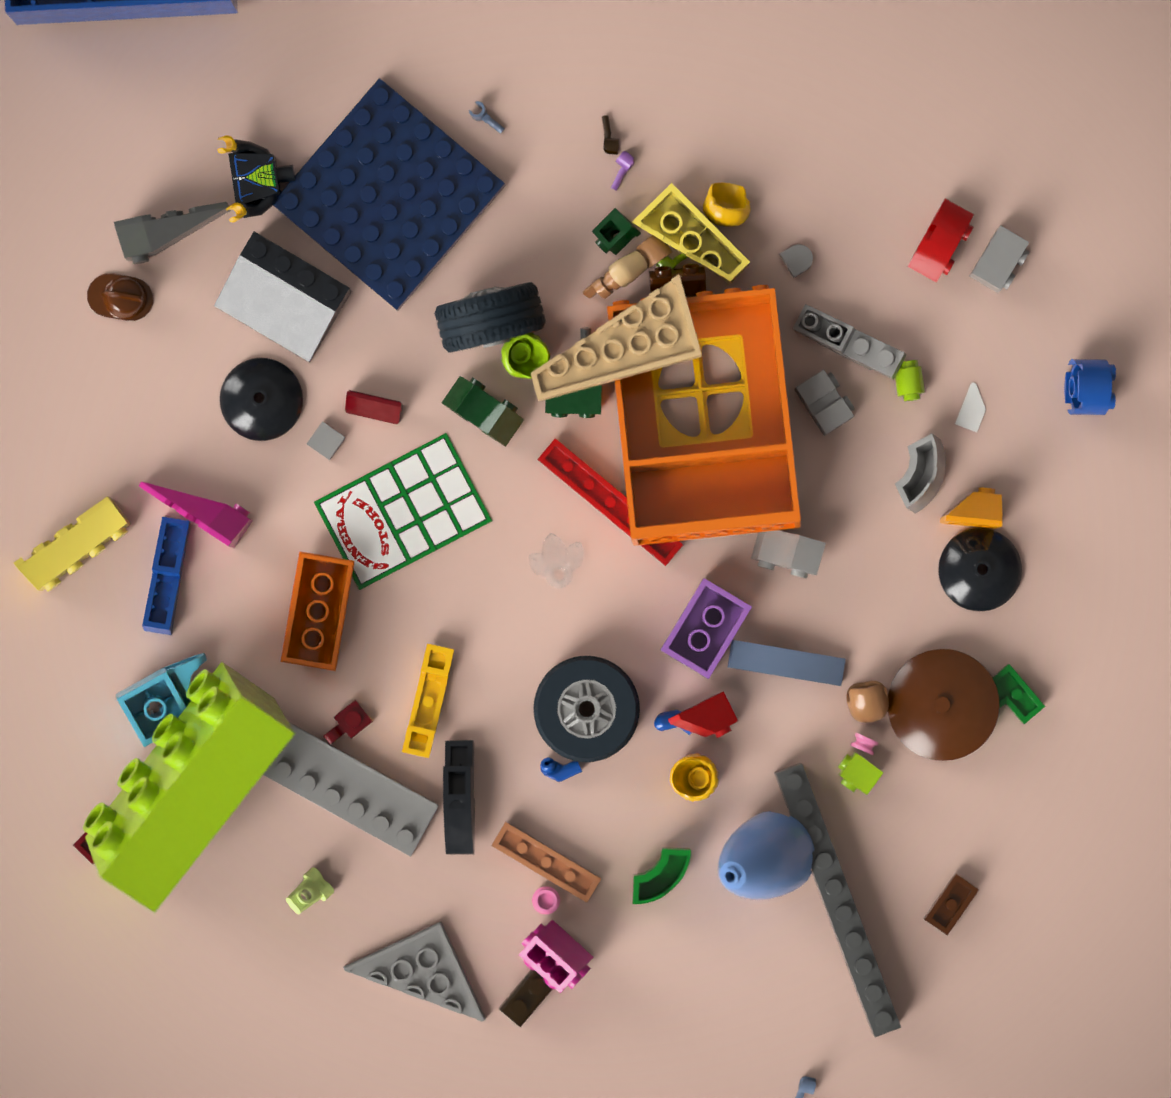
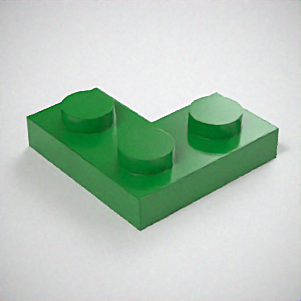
(1017, 694)

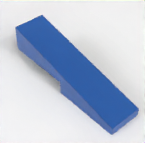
(166, 576)

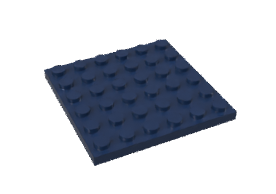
(388, 194)

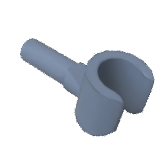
(486, 118)
(806, 1085)

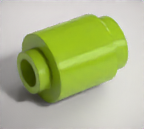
(910, 381)

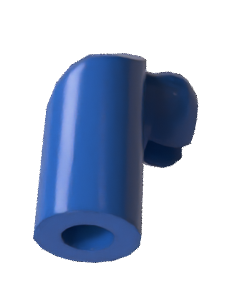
(661, 722)
(558, 771)

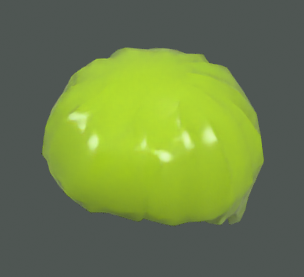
(524, 355)

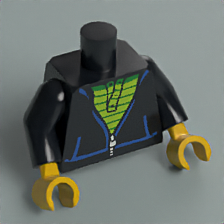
(254, 177)

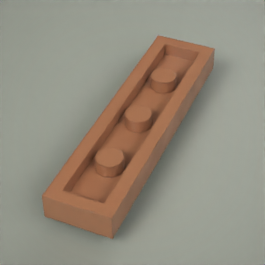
(546, 862)

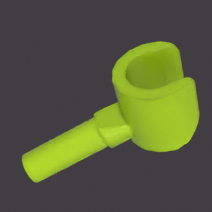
(667, 261)

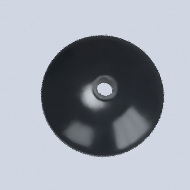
(272, 416)
(959, 569)

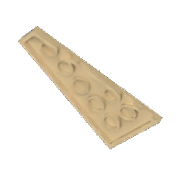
(634, 342)

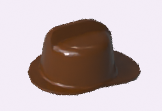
(120, 297)

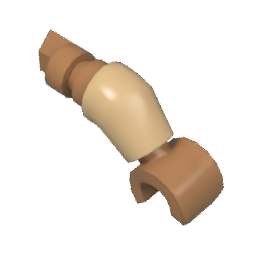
(629, 267)

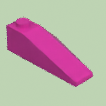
(214, 517)

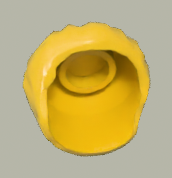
(726, 204)
(694, 777)

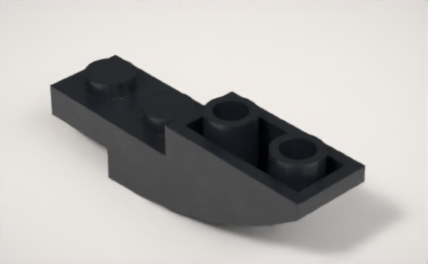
(459, 797)

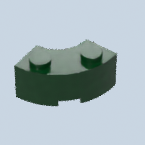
(482, 410)

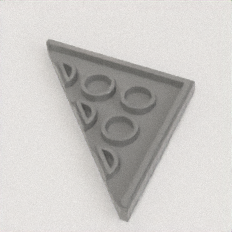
(423, 968)

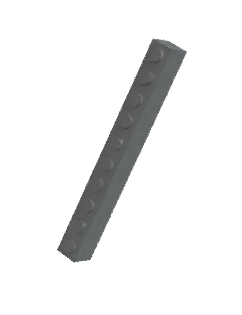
(839, 903)

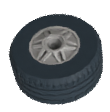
(490, 317)
(592, 736)

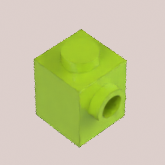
(858, 773)

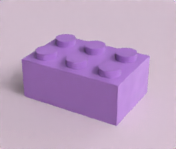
(706, 628)

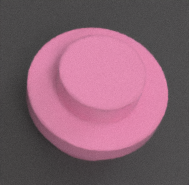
(546, 900)

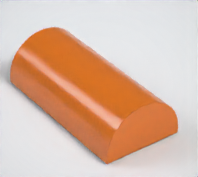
(317, 611)

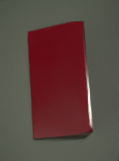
(373, 407)

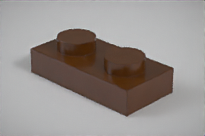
(951, 904)

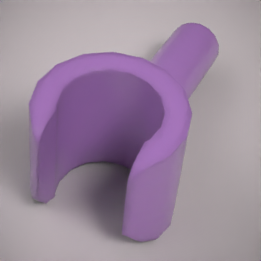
(626, 161)

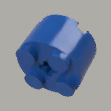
(1090, 387)

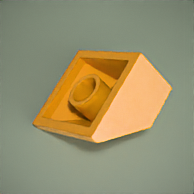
(977, 510)

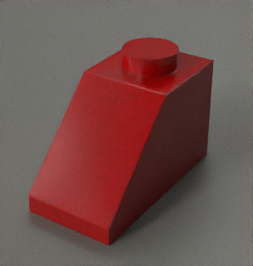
(707, 717)

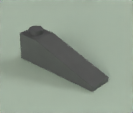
(149, 236)

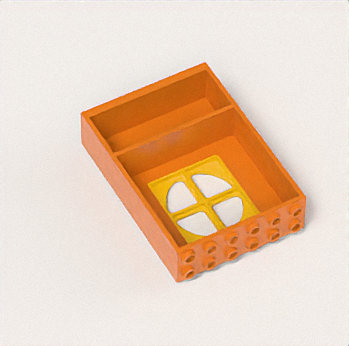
(712, 481)

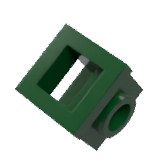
(609, 226)

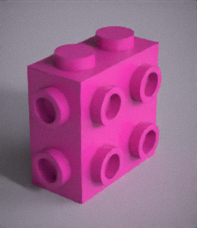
(555, 956)

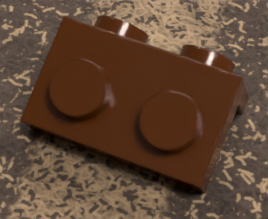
(691, 275)

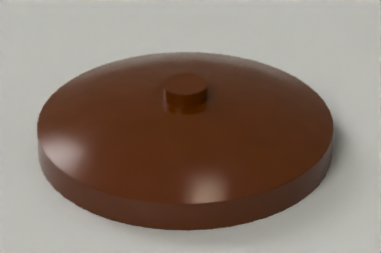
(943, 704)

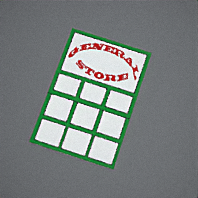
(403, 511)

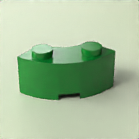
(662, 877)

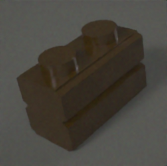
(525, 998)

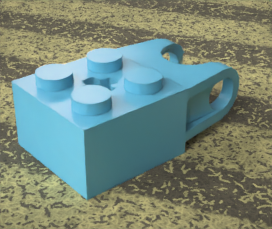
(163, 686)

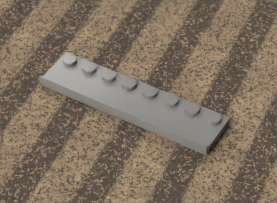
(352, 790)

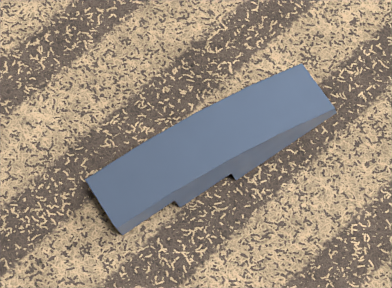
(786, 663)

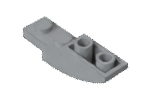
(849, 342)

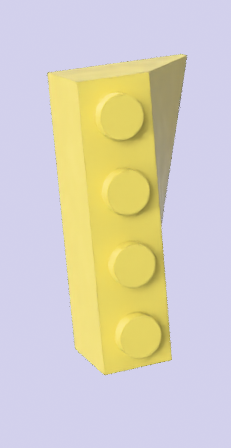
(686, 229)
(74, 545)

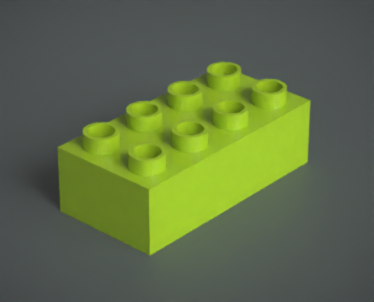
(186, 785)

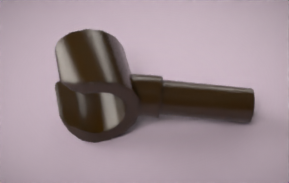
(611, 145)

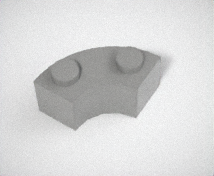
(924, 473)
(788, 551)

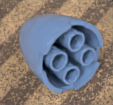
(766, 857)

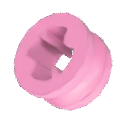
(864, 744)

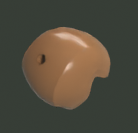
(867, 703)

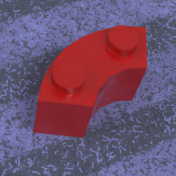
(941, 240)

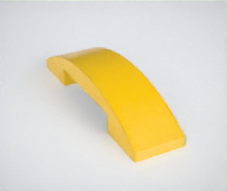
(428, 701)

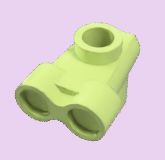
(313, 888)

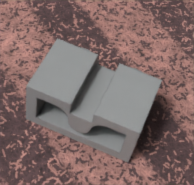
(1000, 259)
(824, 402)

